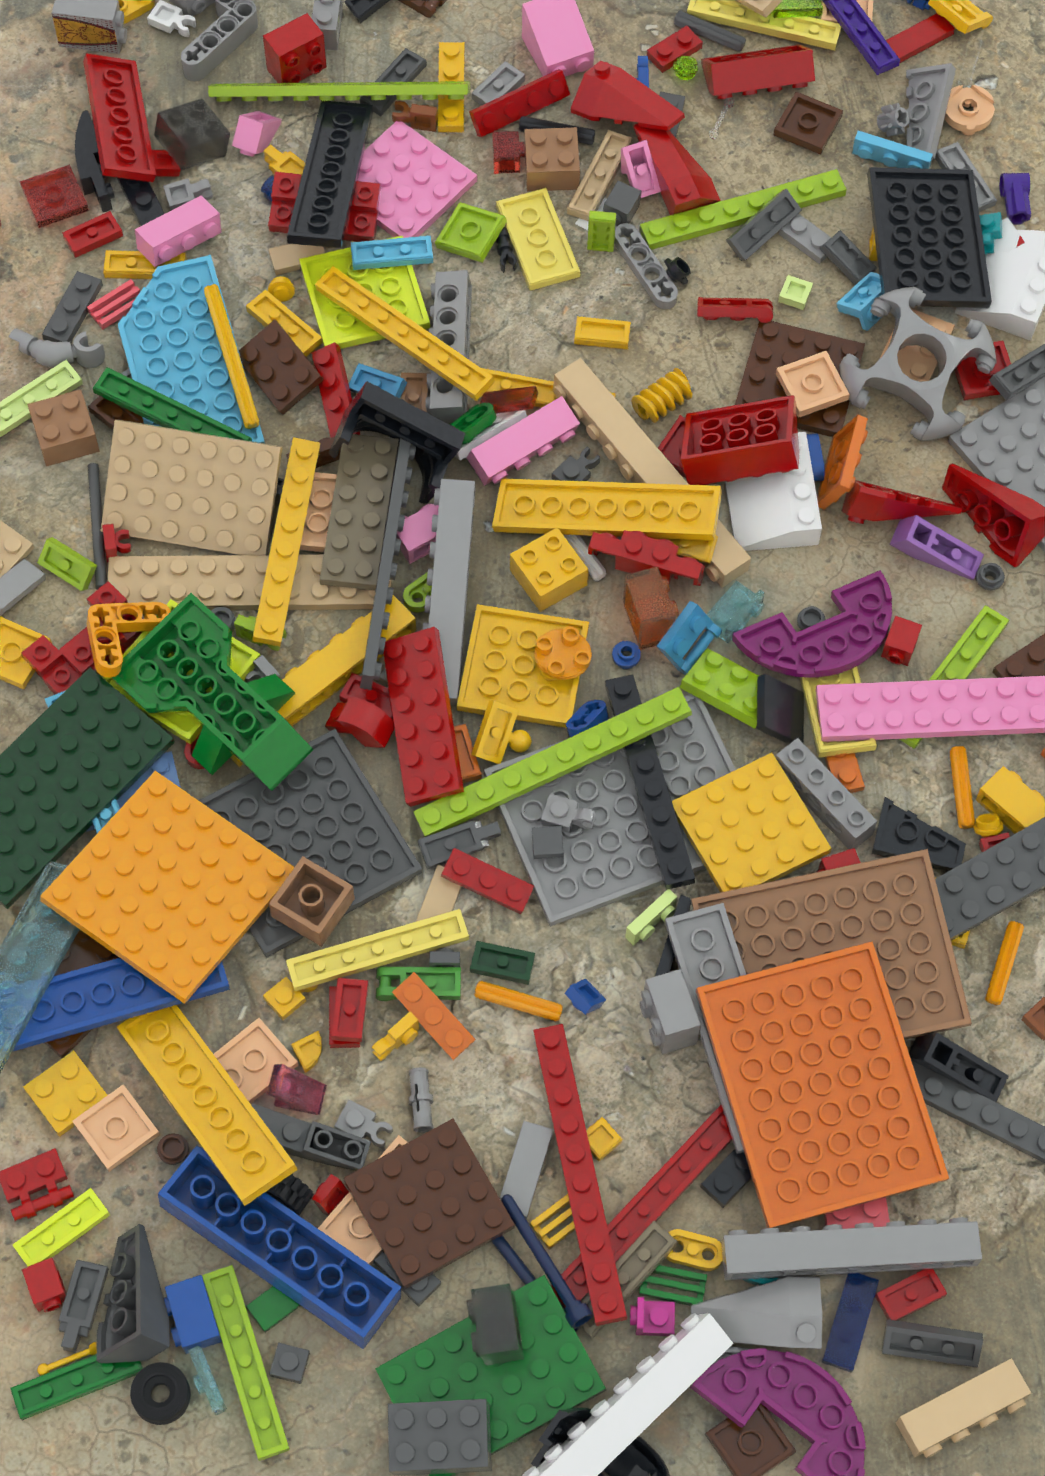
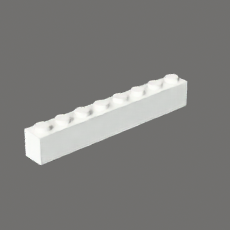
(637, 1400)

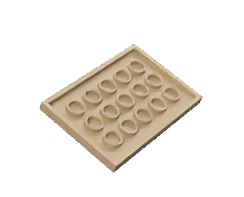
(191, 488)

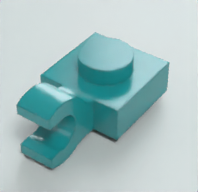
(991, 229)

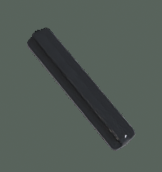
(585, 135)

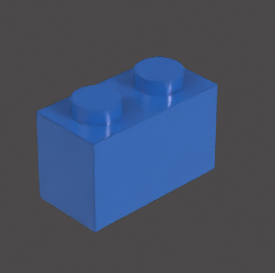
(192, 1314)

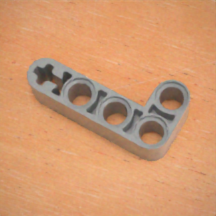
(235, 24)

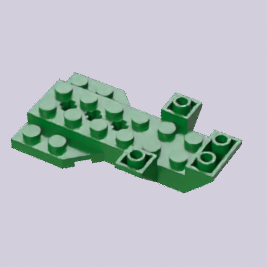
(234, 715)

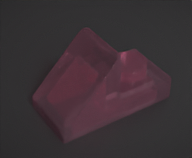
(295, 1090)

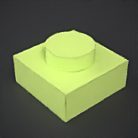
(795, 292)

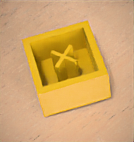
(548, 569)

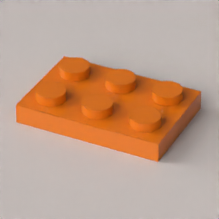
(842, 461)

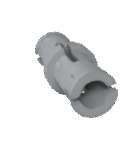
(421, 1100)

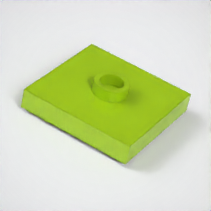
(470, 232)

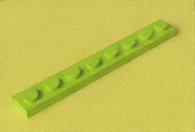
(738, 210)

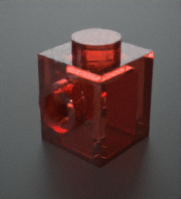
(507, 152)

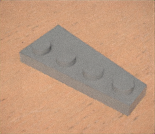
(928, 101)

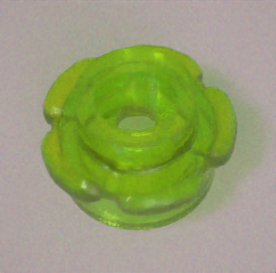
(685, 67)

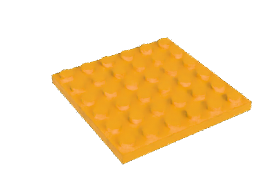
(168, 886)

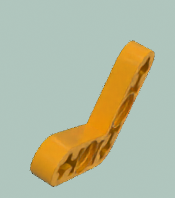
(113, 624)

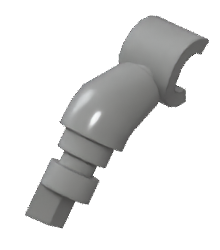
(53, 353)

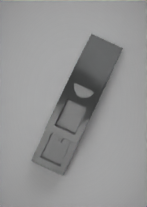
(315, 1140)

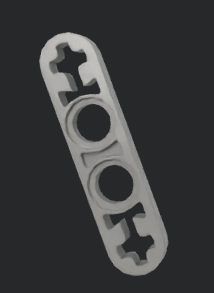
(649, 264)

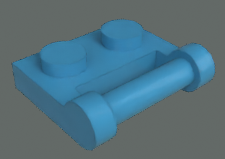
(683, 635)

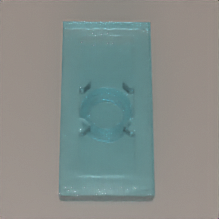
(205, 1381)

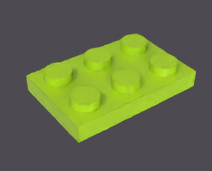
(724, 686)

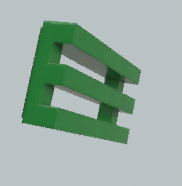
(671, 1297)

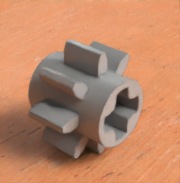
(893, 119)

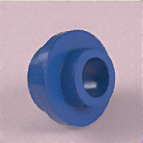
(626, 661)

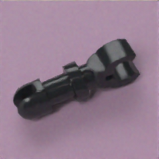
(505, 250)

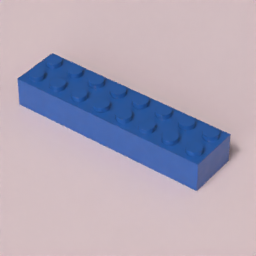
(282, 1250)

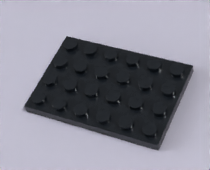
(929, 235)

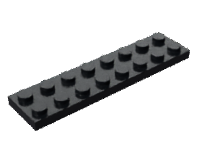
(330, 174)

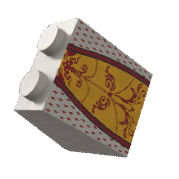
(89, 25)

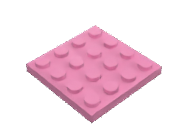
(414, 178)

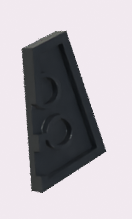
(904, 833)

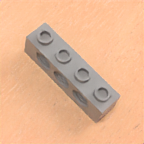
(826, 795)

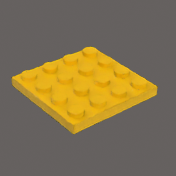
(504, 667)
(750, 826)

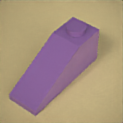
(936, 547)

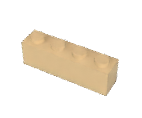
(963, 1408)

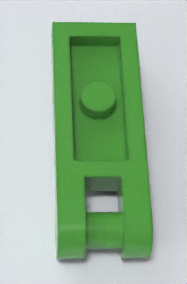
(443, 981)

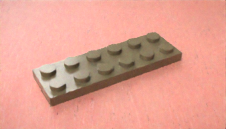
(359, 512)

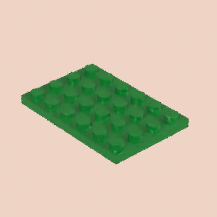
(519, 1392)

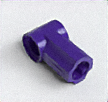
(1016, 190)

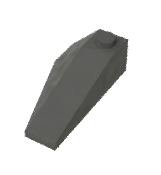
(136, 1311)

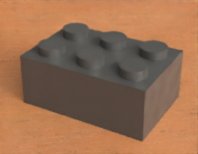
(439, 1437)

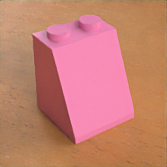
(556, 36)

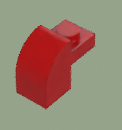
(362, 720)

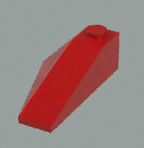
(617, 95)
(680, 177)
(1004, 516)

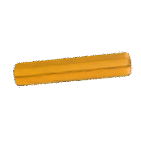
(962, 787)
(1004, 963)
(518, 1001)

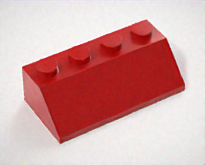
(759, 70)

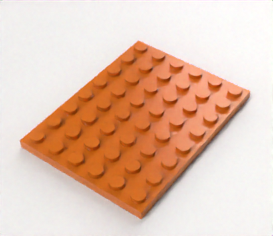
(821, 1085)

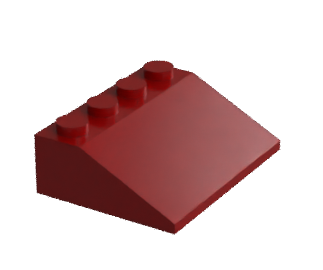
(740, 441)

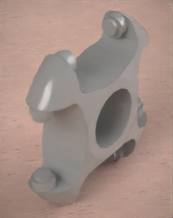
(947, 349)

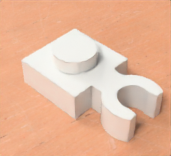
(170, 17)

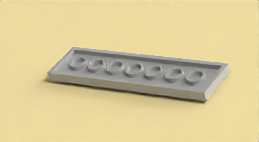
(707, 955)

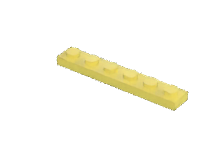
(797, 29)
(377, 950)

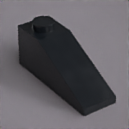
(958, 1065)

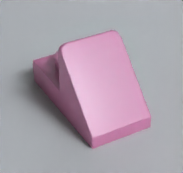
(639, 167)

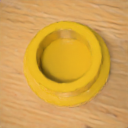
(281, 288)
(988, 825)

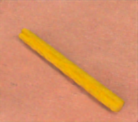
(231, 356)

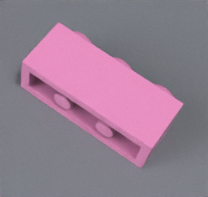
(178, 231)

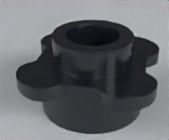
(677, 270)

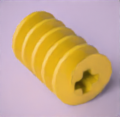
(662, 396)

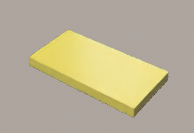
(538, 239)
(827, 749)

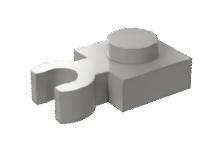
(360, 1122)

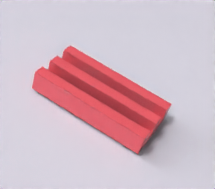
(114, 302)

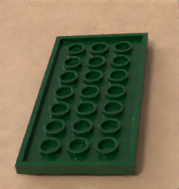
(67, 773)

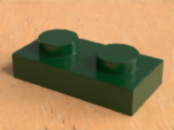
(502, 962)

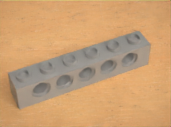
(451, 305)

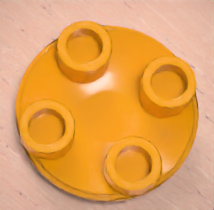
(563, 653)

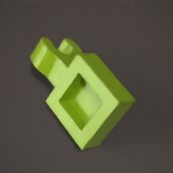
(245, 628)

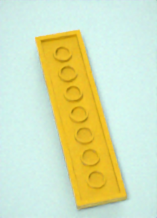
(607, 507)
(208, 1102)

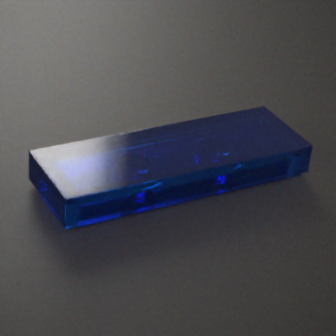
(850, 1321)

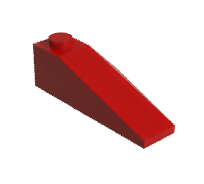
(882, 503)

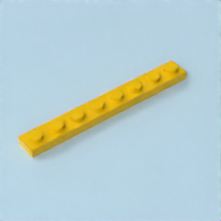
(405, 333)
(286, 542)

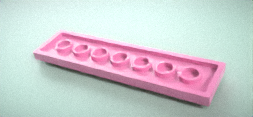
(931, 708)

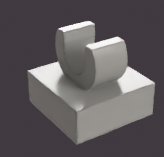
(262, 669)

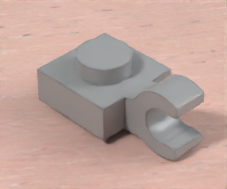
(183, 192)
(564, 813)

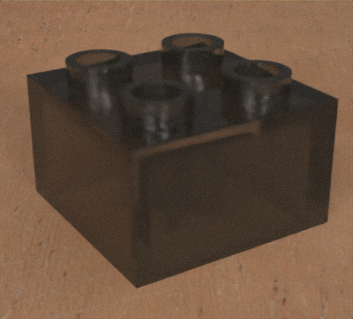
(192, 134)
(497, 1324)

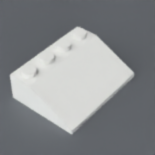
(1015, 287)
(776, 507)

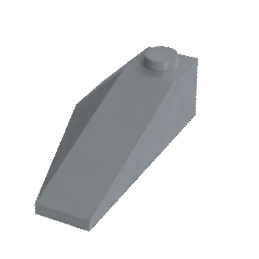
(771, 1314)

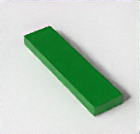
(69, 1384)

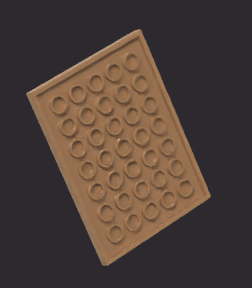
(834, 909)

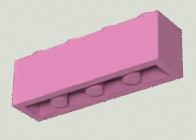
(523, 441)

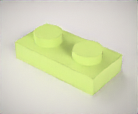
(644, 924)

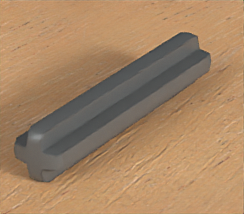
(710, 31)

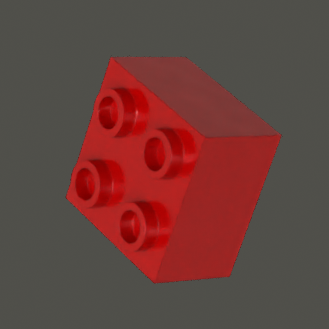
(295, 50)

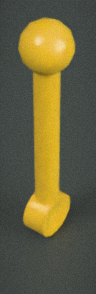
(45, 1368)

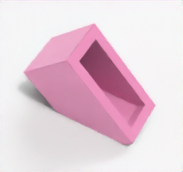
(255, 132)

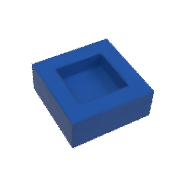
(585, 996)

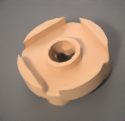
(969, 121)

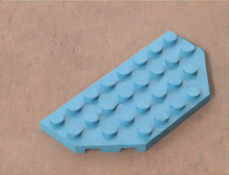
(176, 346)

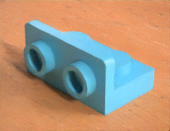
(860, 298)

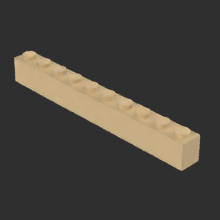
(637, 454)

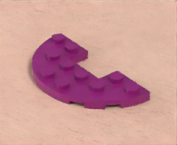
(828, 645)
(797, 1394)

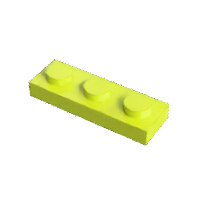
(62, 1228)

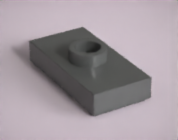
(847, 257)

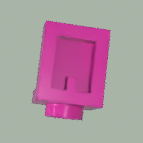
(653, 1317)

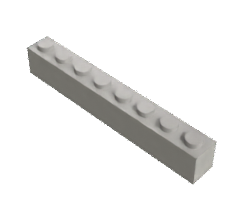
(451, 573)
(851, 1249)

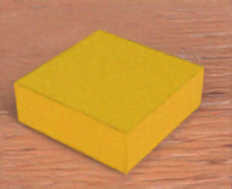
(602, 1138)

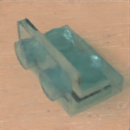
(736, 609)

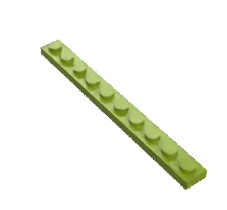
(328, 91)
(553, 762)

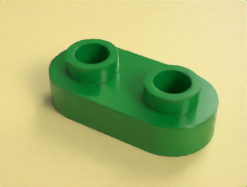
(475, 420)

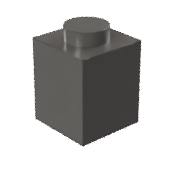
(623, 201)

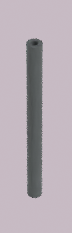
(96, 520)

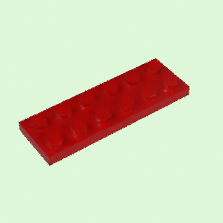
(119, 118)
(422, 717)

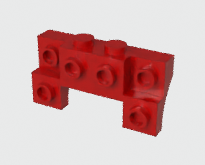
(362, 215)
(638, 552)
(64, 666)

